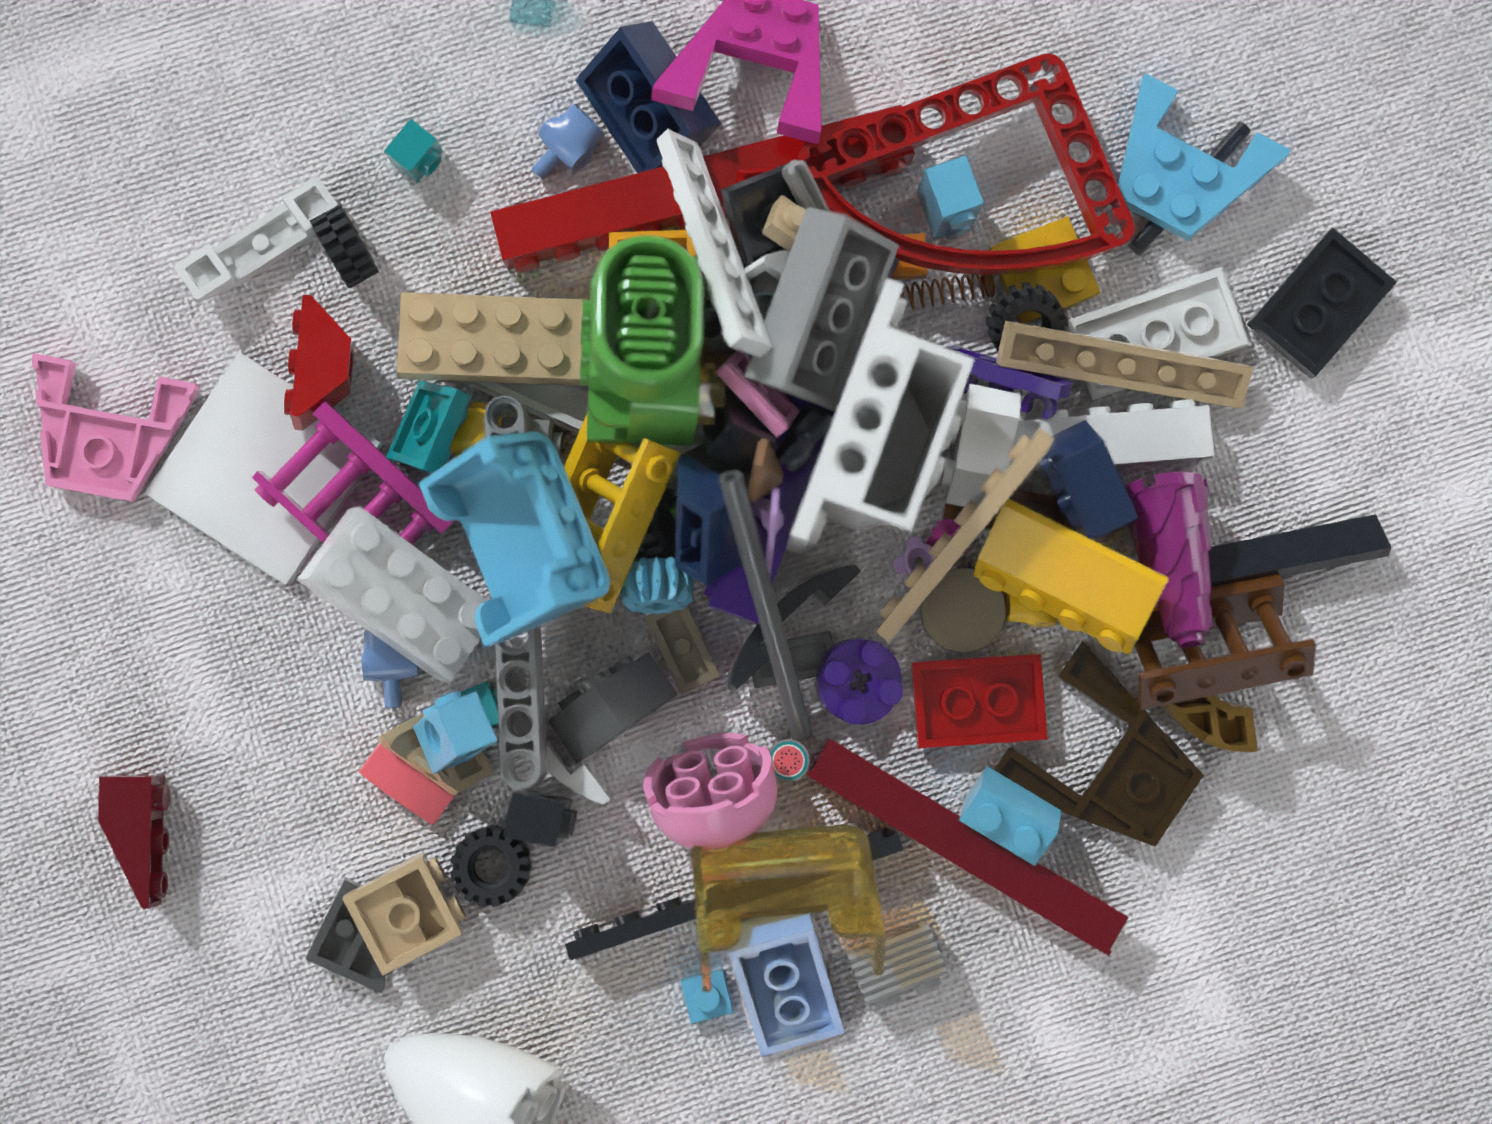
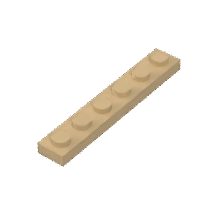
(1123, 365)
(971, 521)

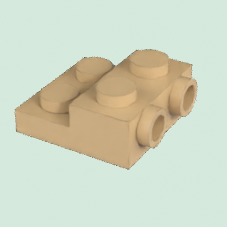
(405, 912)

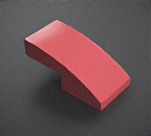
(405, 784)

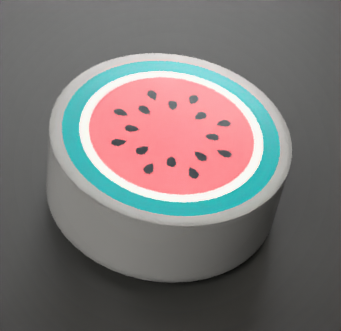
(789, 760)

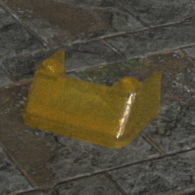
(787, 876)

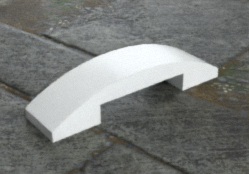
(258, 244)
(583, 780)

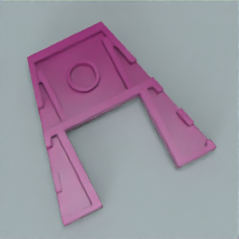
(763, 32)

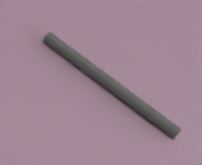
(765, 604)

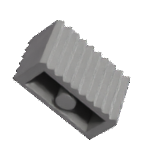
(909, 962)

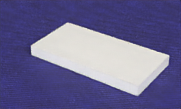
(1183, 317)

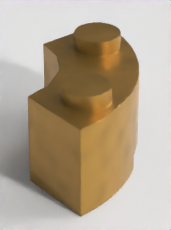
(1217, 722)

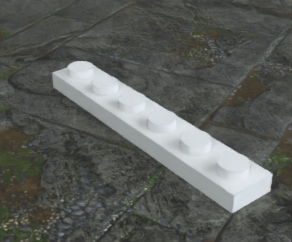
(714, 245)

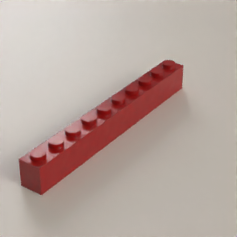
(645, 201)

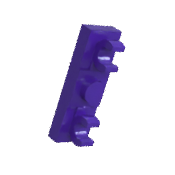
(1040, 385)

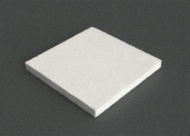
(229, 441)

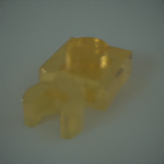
(711, 391)

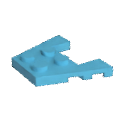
(1177, 182)

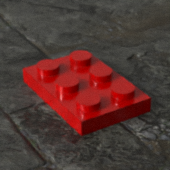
(979, 701)

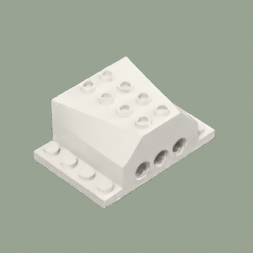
(885, 431)

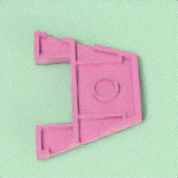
(100, 449)

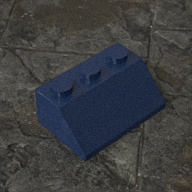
(620, 91)

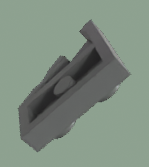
(341, 946)

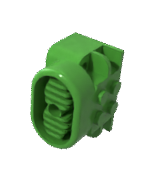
(636, 369)

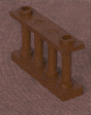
(1243, 669)

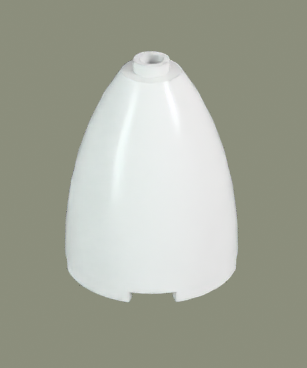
(471, 1081)

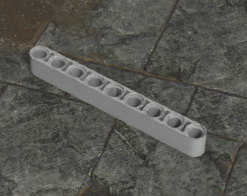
(510, 658)

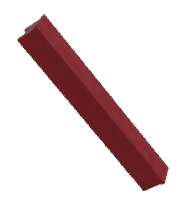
(965, 847)

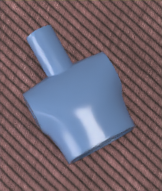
(568, 141)
(387, 665)

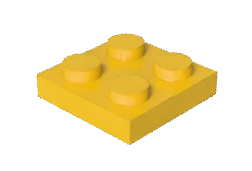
(1068, 283)

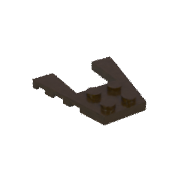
(1138, 783)

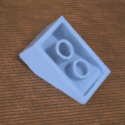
(785, 982)

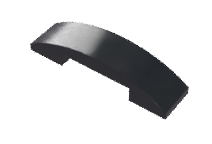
(823, 587)

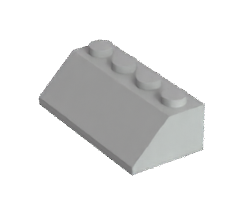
(823, 307)

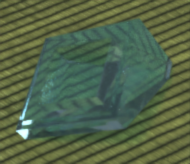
(532, 12)

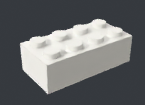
(396, 593)

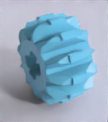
(656, 587)

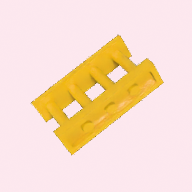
(634, 502)

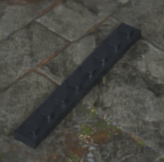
(674, 912)

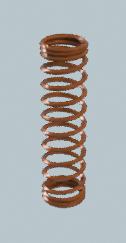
(985, 281)

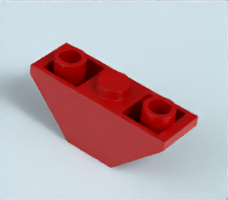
(319, 364)

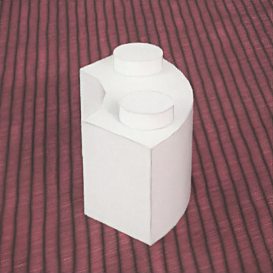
(982, 442)

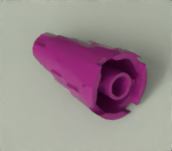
(1175, 542)

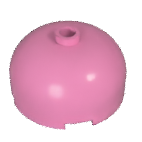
(711, 809)

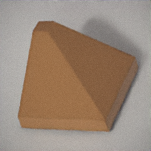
(766, 471)

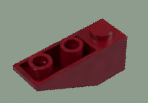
(133, 823)

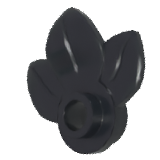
(806, 430)

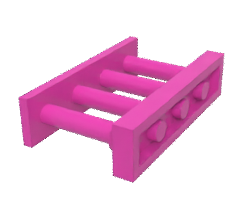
(361, 459)

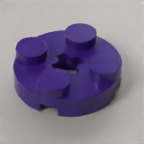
(881, 689)

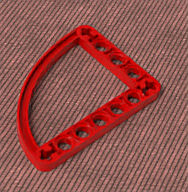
(1044, 96)

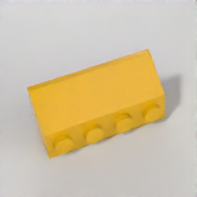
(1068, 577)

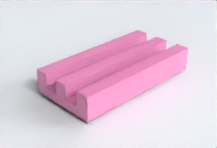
(765, 402)

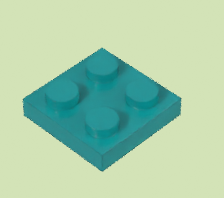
(429, 427)

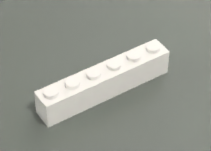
(1136, 436)

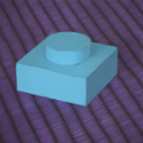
(710, 1004)

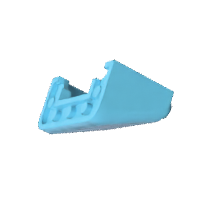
(521, 530)

